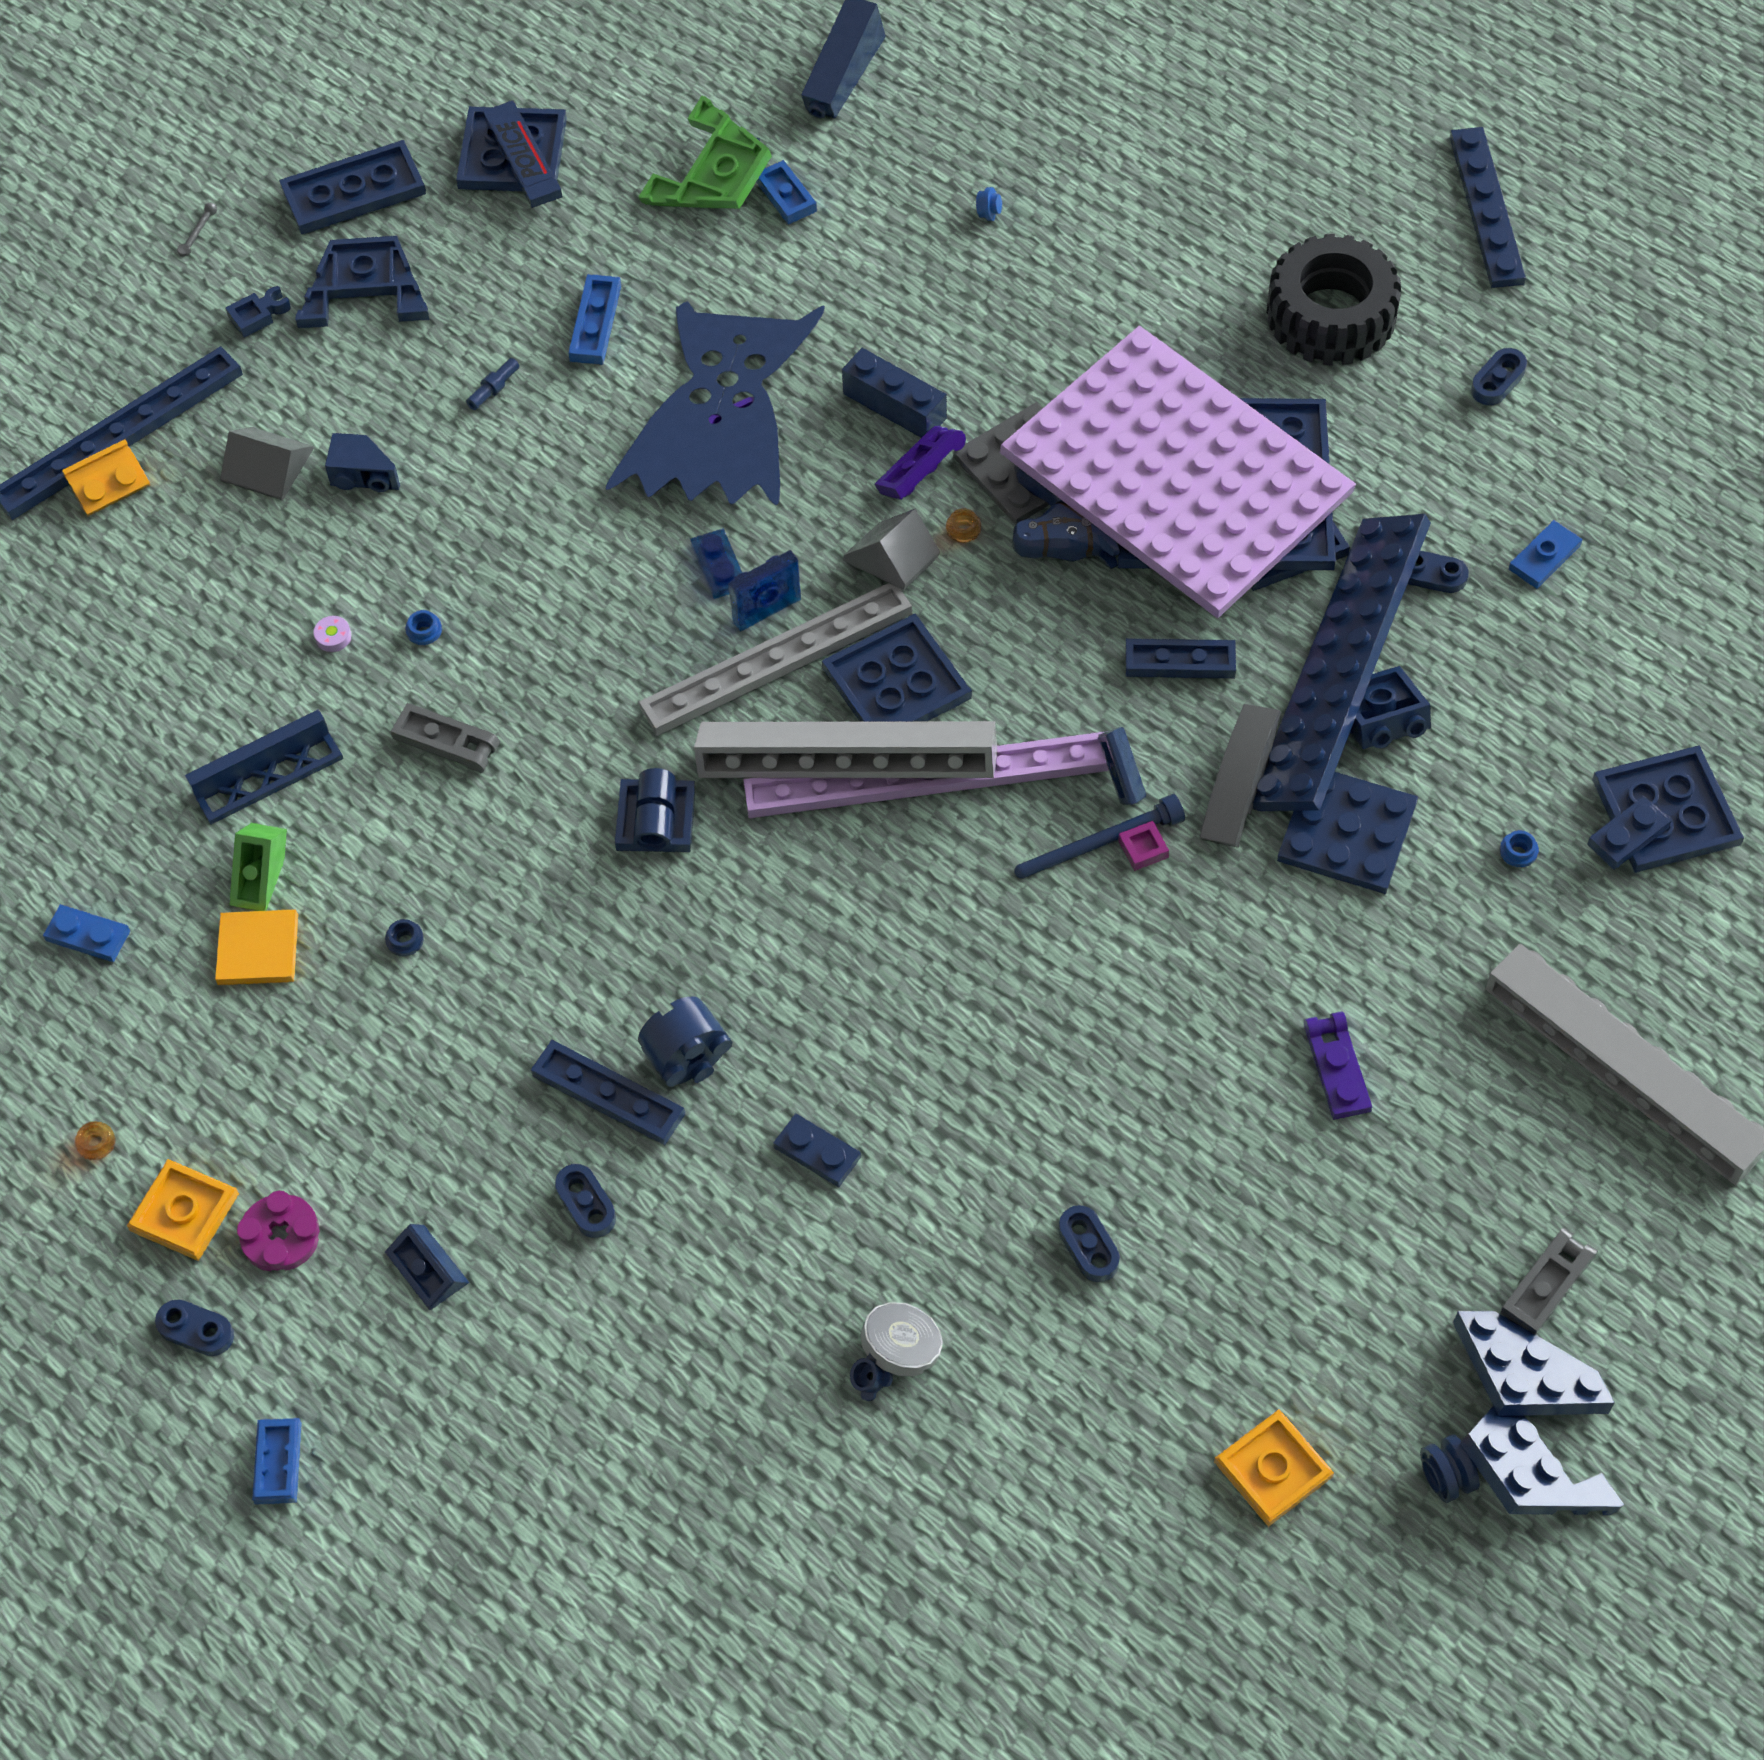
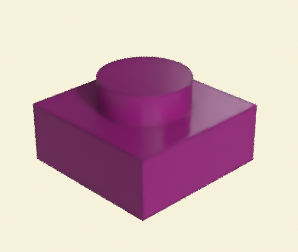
(1143, 845)

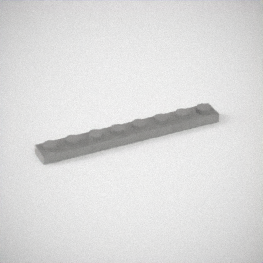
(775, 658)

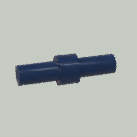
(492, 384)

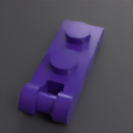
(920, 461)
(1338, 1066)

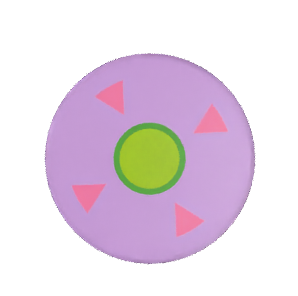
(332, 633)

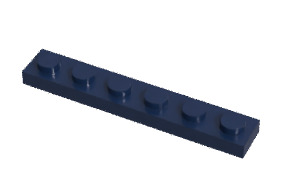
(1487, 207)

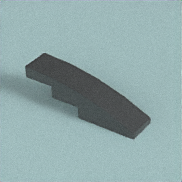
(1239, 775)

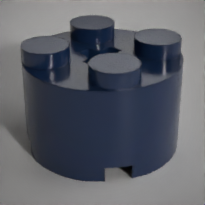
(684, 1042)

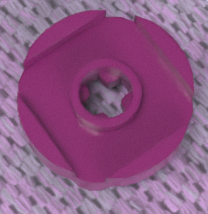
(277, 1210)

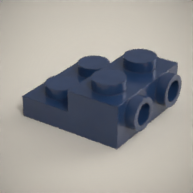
(1390, 710)

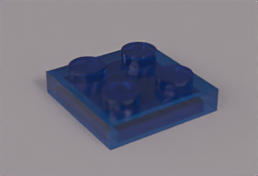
(764, 590)

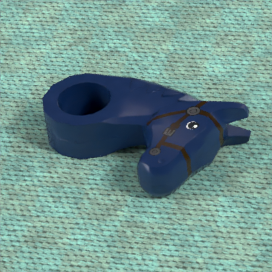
(1060, 531)

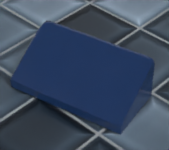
(1122, 766)
(425, 1265)

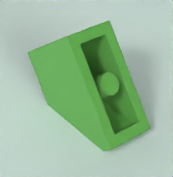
(256, 865)

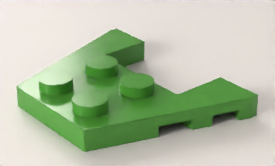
(721, 172)

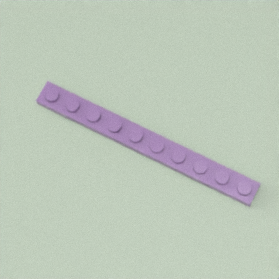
(1013, 765)

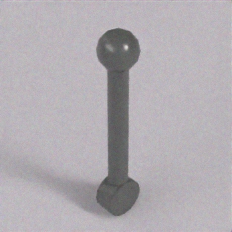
(184, 249)

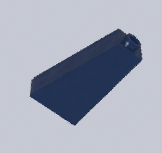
(843, 58)

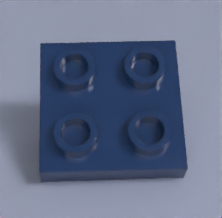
(655, 813)

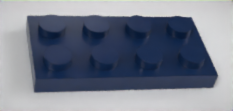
(352, 187)

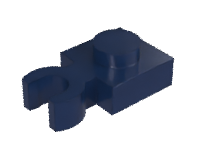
(254, 313)

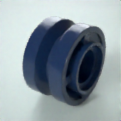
(1449, 1469)

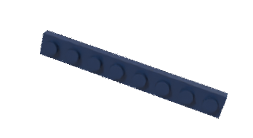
(129, 423)

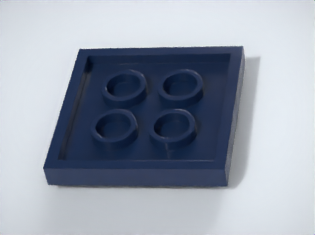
(482, 161)
(897, 675)
(1685, 793)
(1352, 834)

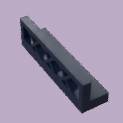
(259, 756)

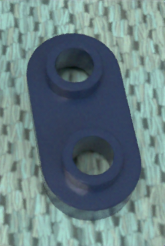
(1497, 378)
(1433, 573)
(587, 1202)
(1090, 1245)
(192, 1328)

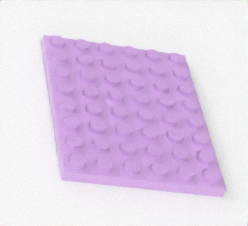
(1178, 470)

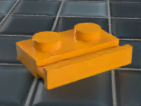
(106, 477)

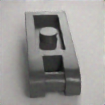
(444, 737)
(1548, 1282)

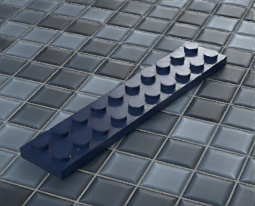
(1340, 663)

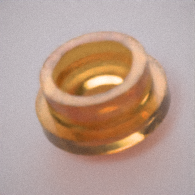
(963, 517)
(87, 1133)

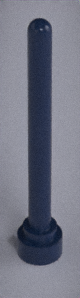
(1165, 812)

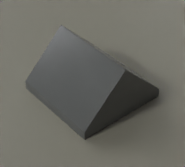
(263, 461)
(895, 550)

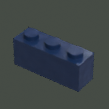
(893, 393)

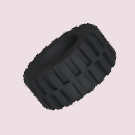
(1326, 331)

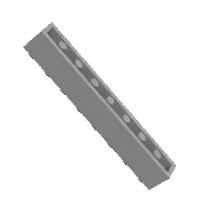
(846, 749)
(1628, 1063)

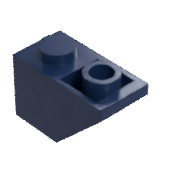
(359, 463)

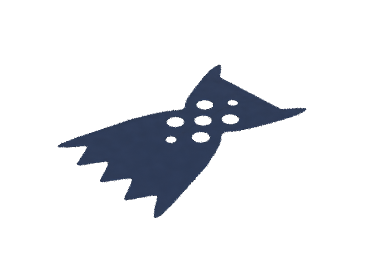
(744, 444)

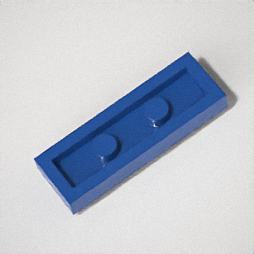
(595, 319)

